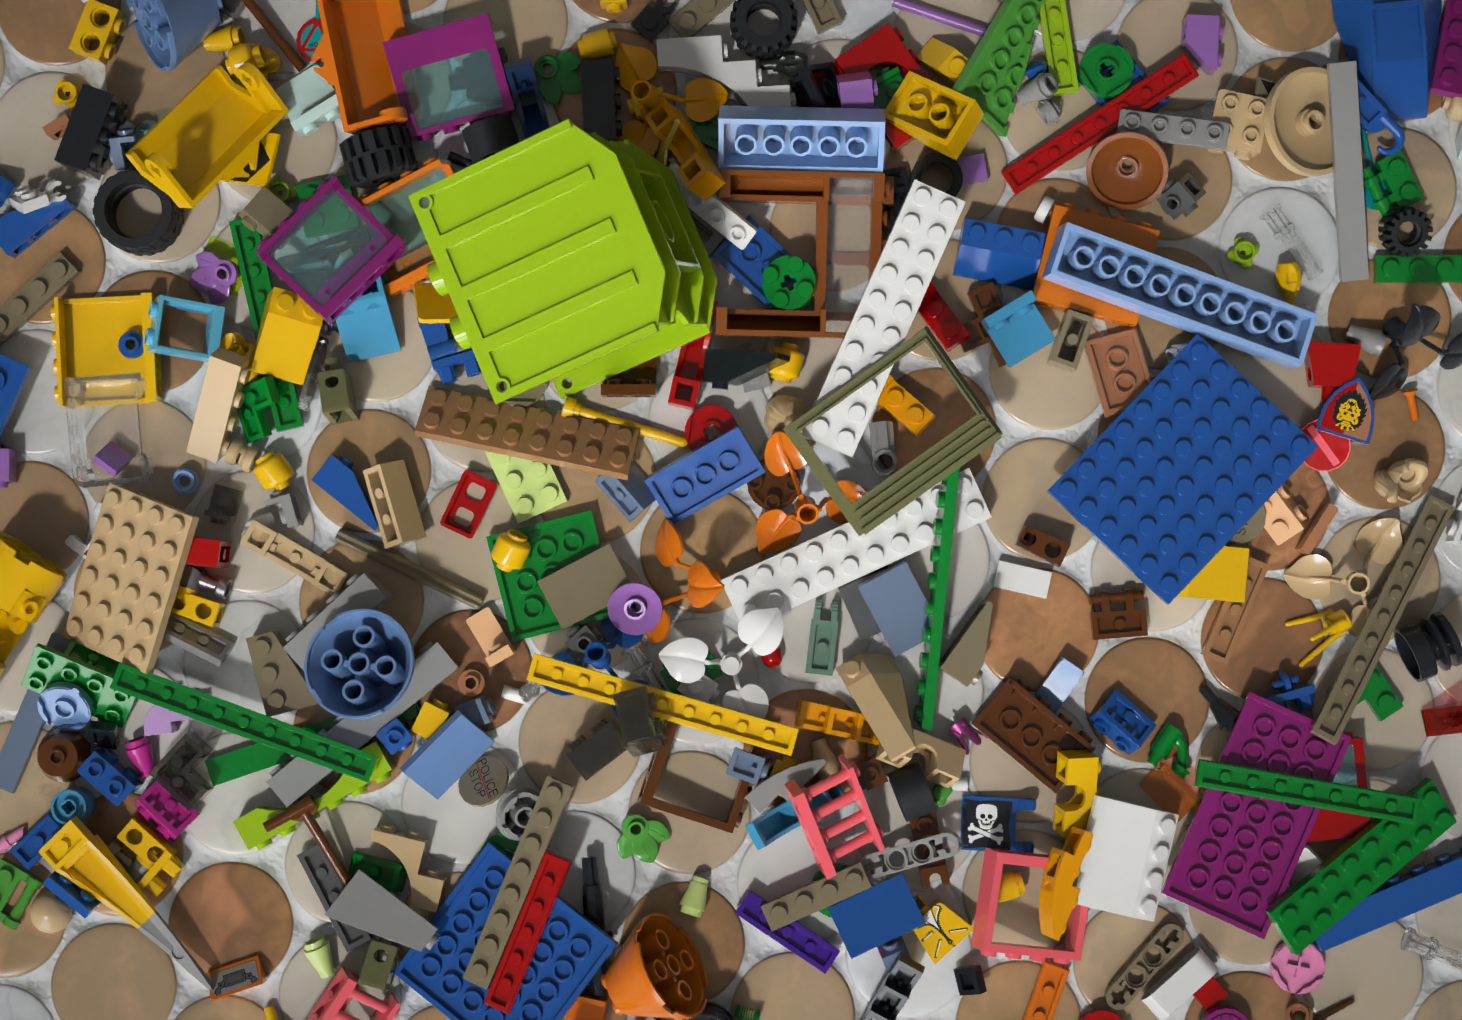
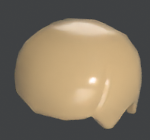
(50, 912)

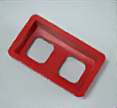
(460, 500)

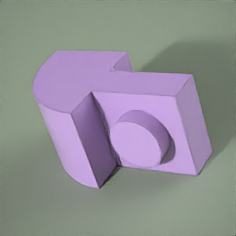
(162, 721)

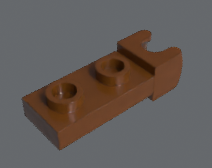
(922, 828)

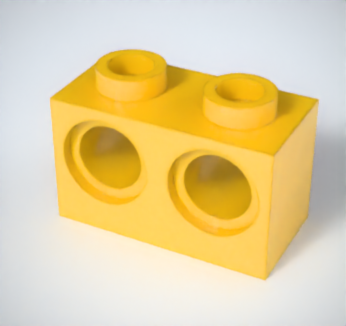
(90, 30)

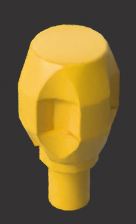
(1289, 280)

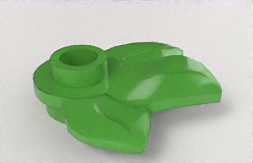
(644, 841)

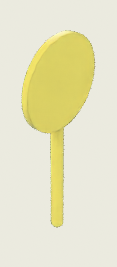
(661, 154)

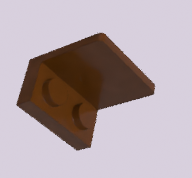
(632, 383)

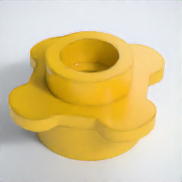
(62, 88)

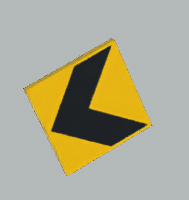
(266, 156)

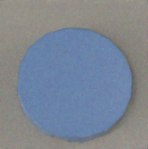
(65, 706)

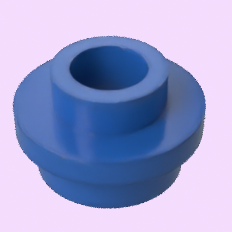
(123, 341)

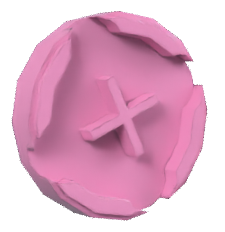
(1297, 973)

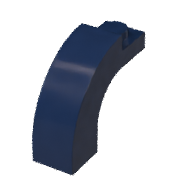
(527, 96)

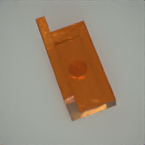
(1169, 790)

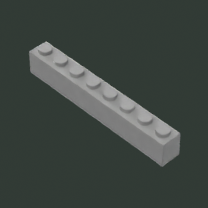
(300, 775)

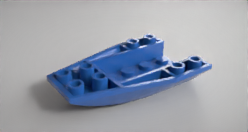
(1392, 49)

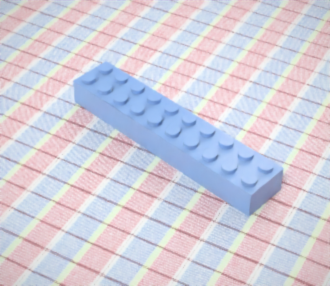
(1179, 296)

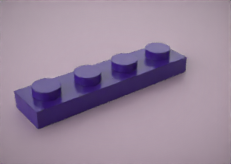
(792, 936)

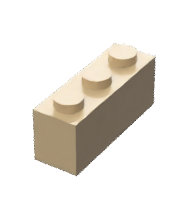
(394, 503)

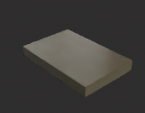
(583, 586)

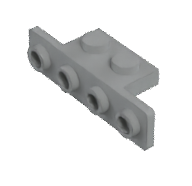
(1176, 129)

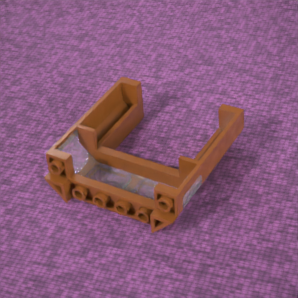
(845, 245)

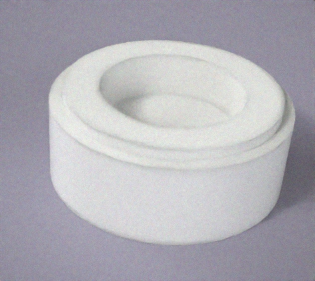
(1044, 209)

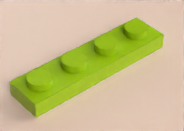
(1058, 46)

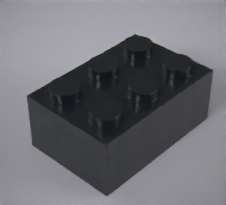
(87, 134)

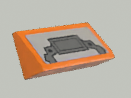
(236, 977)

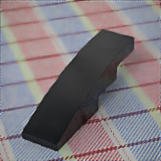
(894, 990)

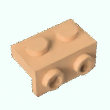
(1284, 516)

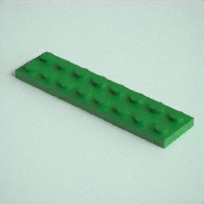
(1357, 870)

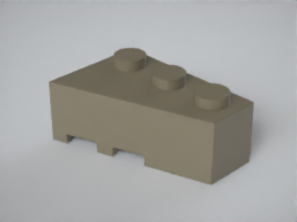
(278, 675)

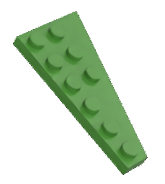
(1000, 62)

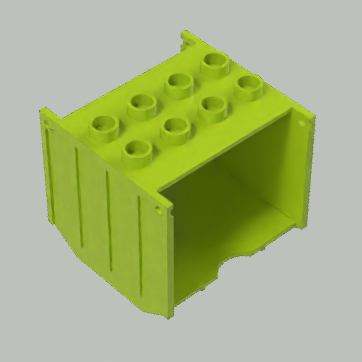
(566, 260)

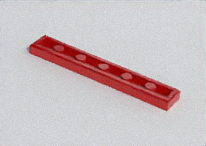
(528, 931)

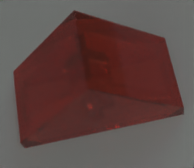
(1443, 719)

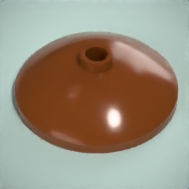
(1124, 186)

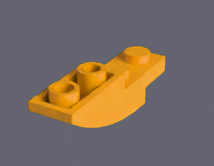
(904, 407)
(1056, 891)

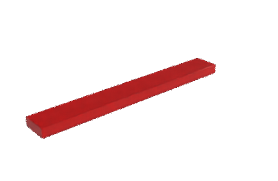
(1098, 124)

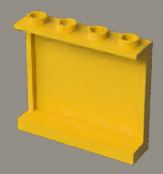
(89, 338)

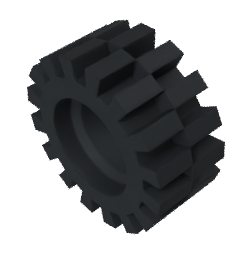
(1419, 234)

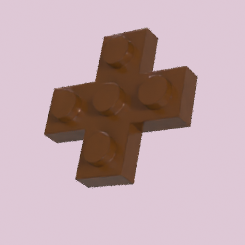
(984, 302)

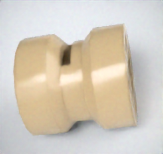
(242, 455)

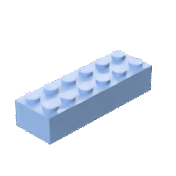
(801, 139)

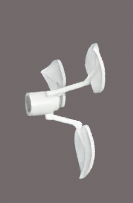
(759, 629)

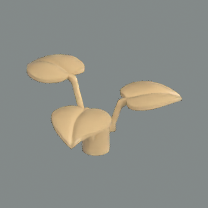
(1312, 572)

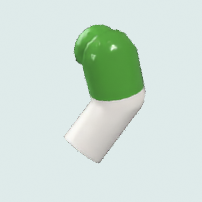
(941, 793)

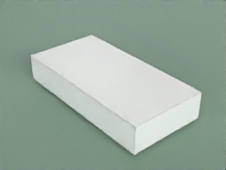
(1022, 579)

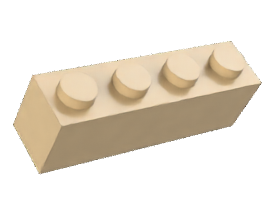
(218, 404)

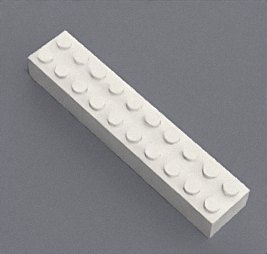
(885, 312)
(844, 556)

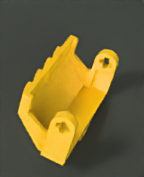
(209, 135)

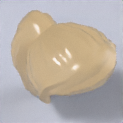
(782, 411)
(1401, 480)

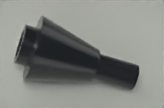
(1222, 711)

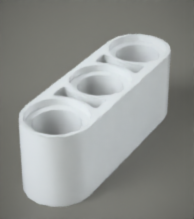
(1179, 983)

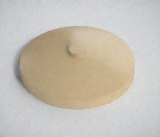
(1299, 122)

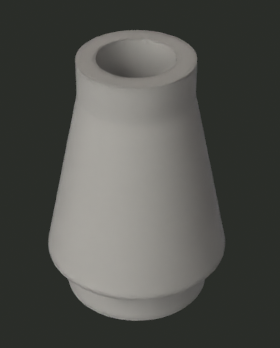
(1038, 89)
(1370, 339)

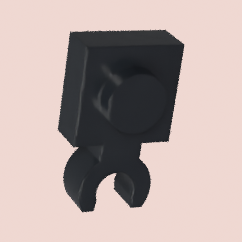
(652, 20)

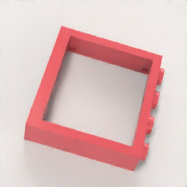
(987, 908)

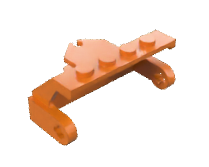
(358, 62)

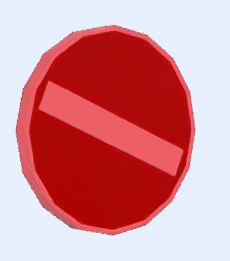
(1331, 449)

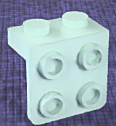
(309, 101)

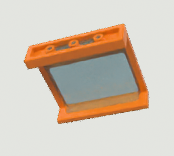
(394, 211)

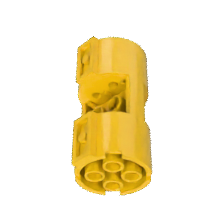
(25, 590)

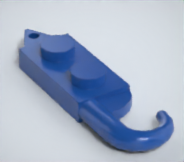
(1376, 118)

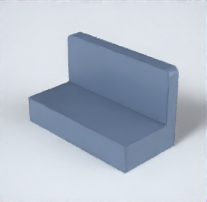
(628, 496)

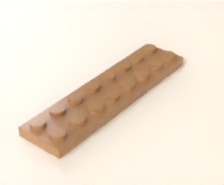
(527, 433)

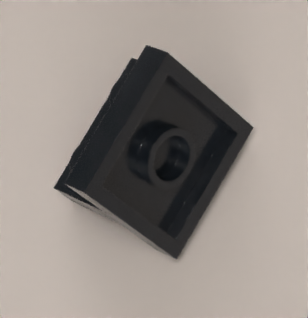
(816, 86)

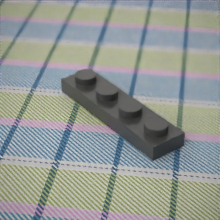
(328, 889)

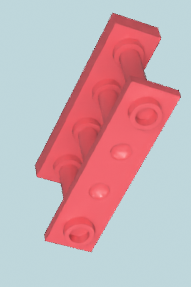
(810, 817)
(344, 987)

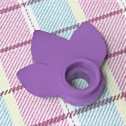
(210, 276)

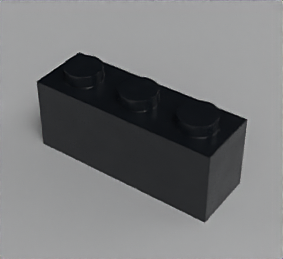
(600, 98)

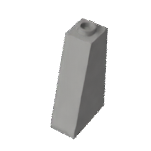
(379, 912)

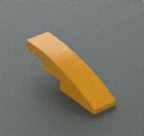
(834, 721)

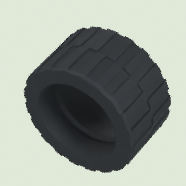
(106, 206)

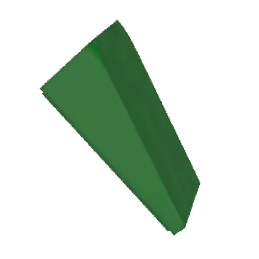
(384, 871)

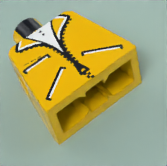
(942, 928)

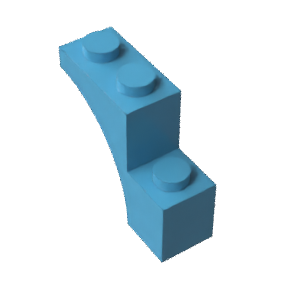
(783, 818)

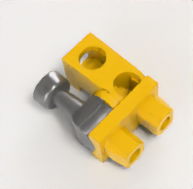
(196, 607)
(152, 856)

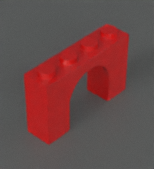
(877, 51)

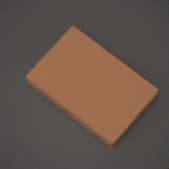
(1117, 369)

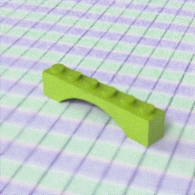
(251, 824)

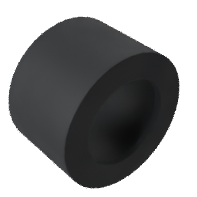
(490, 136)
(940, 158)
(912, 791)

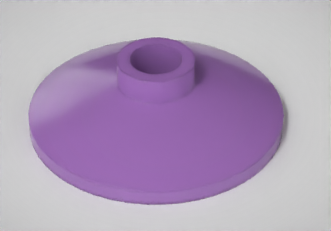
(633, 620)

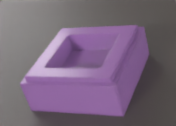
(973, 169)
(112, 458)

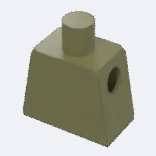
(337, 393)
(378, 973)

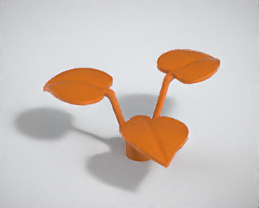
(776, 529)
(702, 581)

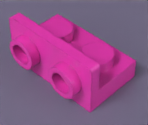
(164, 812)

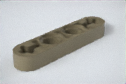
(1139, 962)

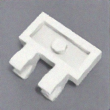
(33, 199)

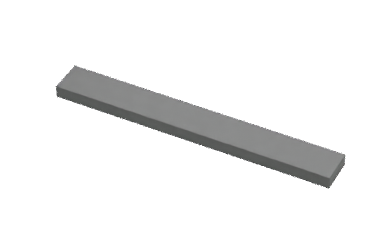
(1347, 171)

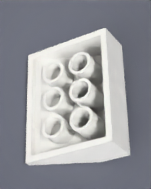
(1126, 857)

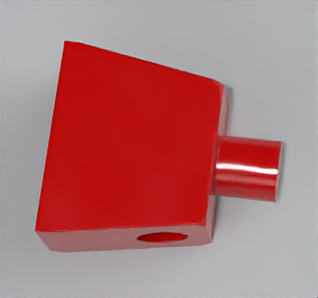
(1330, 366)

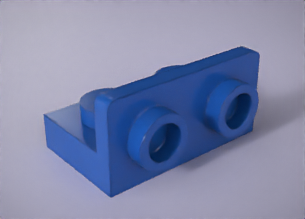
(1122, 722)
(72, 894)

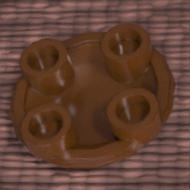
(772, 490)

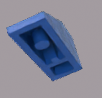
(22, 230)
(345, 486)

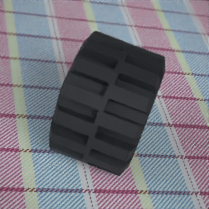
(378, 156)

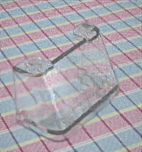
(104, 411)

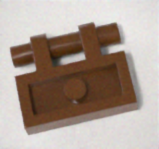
(1117, 623)

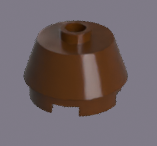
(62, 755)

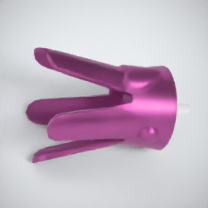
(962, 726)

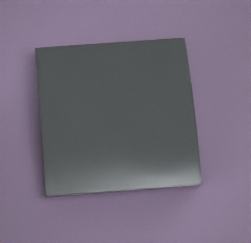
(857, 607)

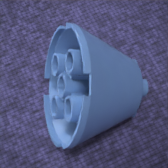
(173, 27)
(359, 664)

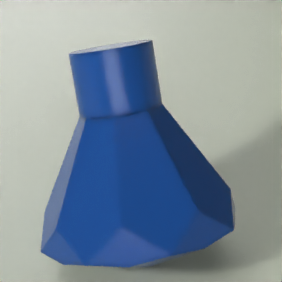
(1035, 68)

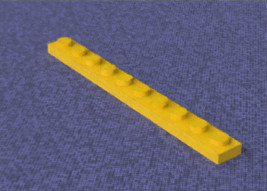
(670, 705)

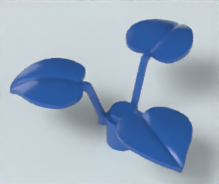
(598, 655)

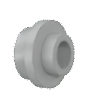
(1048, 111)

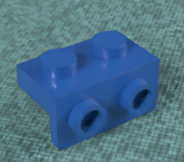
(110, 776)

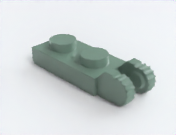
(822, 640)

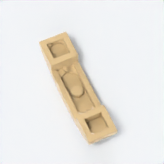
(294, 557)

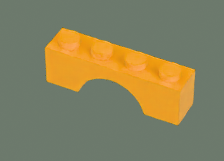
(696, 166)

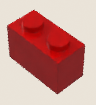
(209, 552)

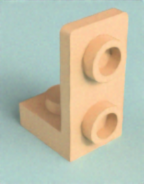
(490, 636)

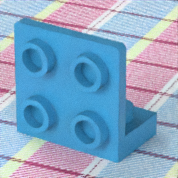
(1018, 329)

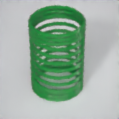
(756, 1016)

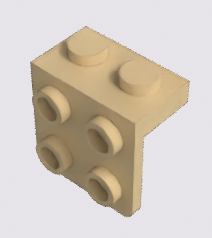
(1246, 123)

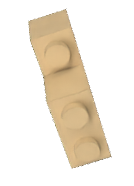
(410, 848)

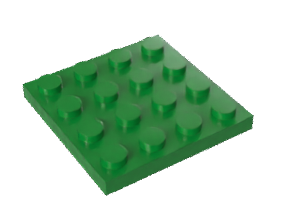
(552, 548)

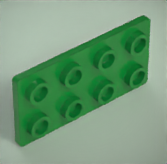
(83, 668)

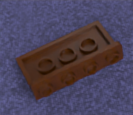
(1030, 730)

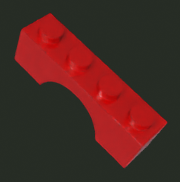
(689, 371)

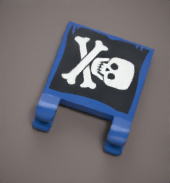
(992, 823)

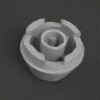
(514, 811)

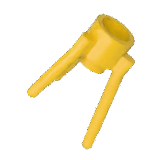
(1334, 625)

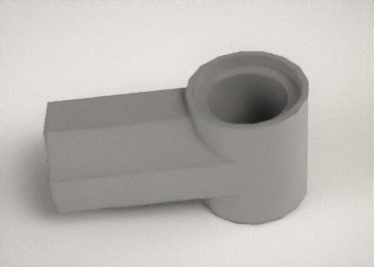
(882, 445)

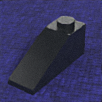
(738, 367)

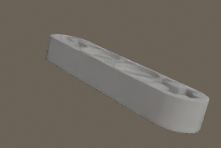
(910, 857)

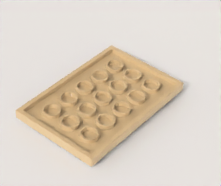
(130, 577)

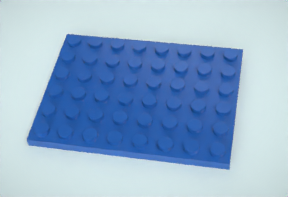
(1182, 469)

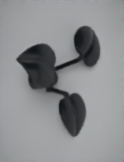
(1421, 323)

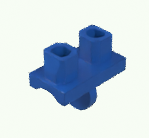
(1301, 694)

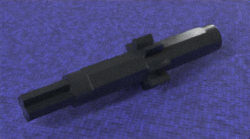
(594, 910)

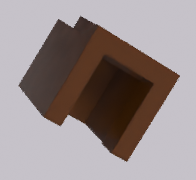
(871, 773)

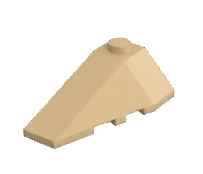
(881, 697)

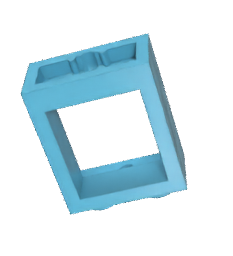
(212, 333)

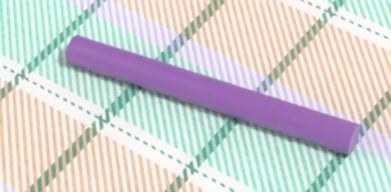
(940, 16)

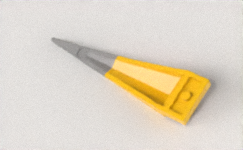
(93, 867)

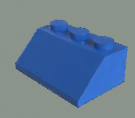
(998, 254)

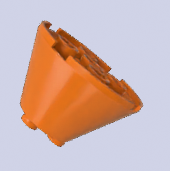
(657, 972)

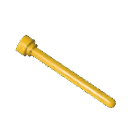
(575, 409)

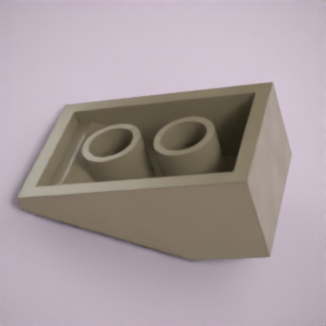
(967, 651)

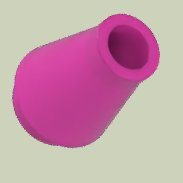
(141, 755)

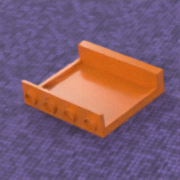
(1116, 227)

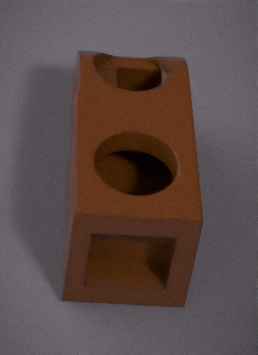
(1043, 545)

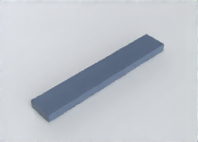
(24, 731)

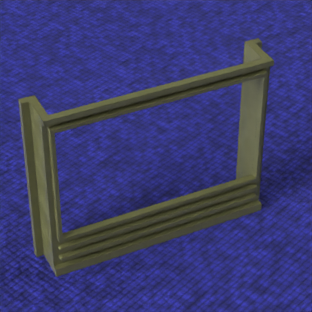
(922, 471)

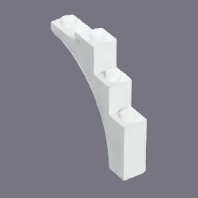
(704, 58)

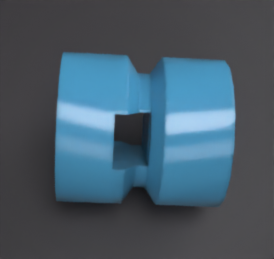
(73, 802)

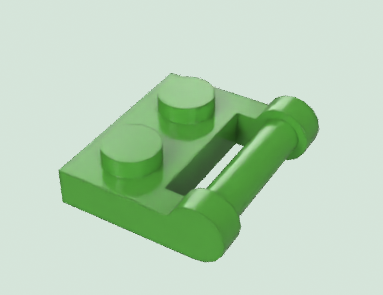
(10, 878)

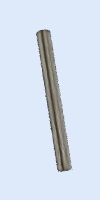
(409, 569)

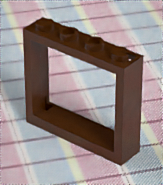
(653, 775)

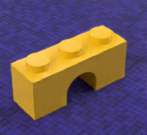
(1081, 770)

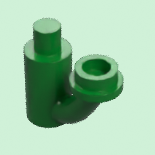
(1164, 743)

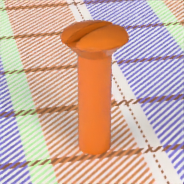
(1410, 394)

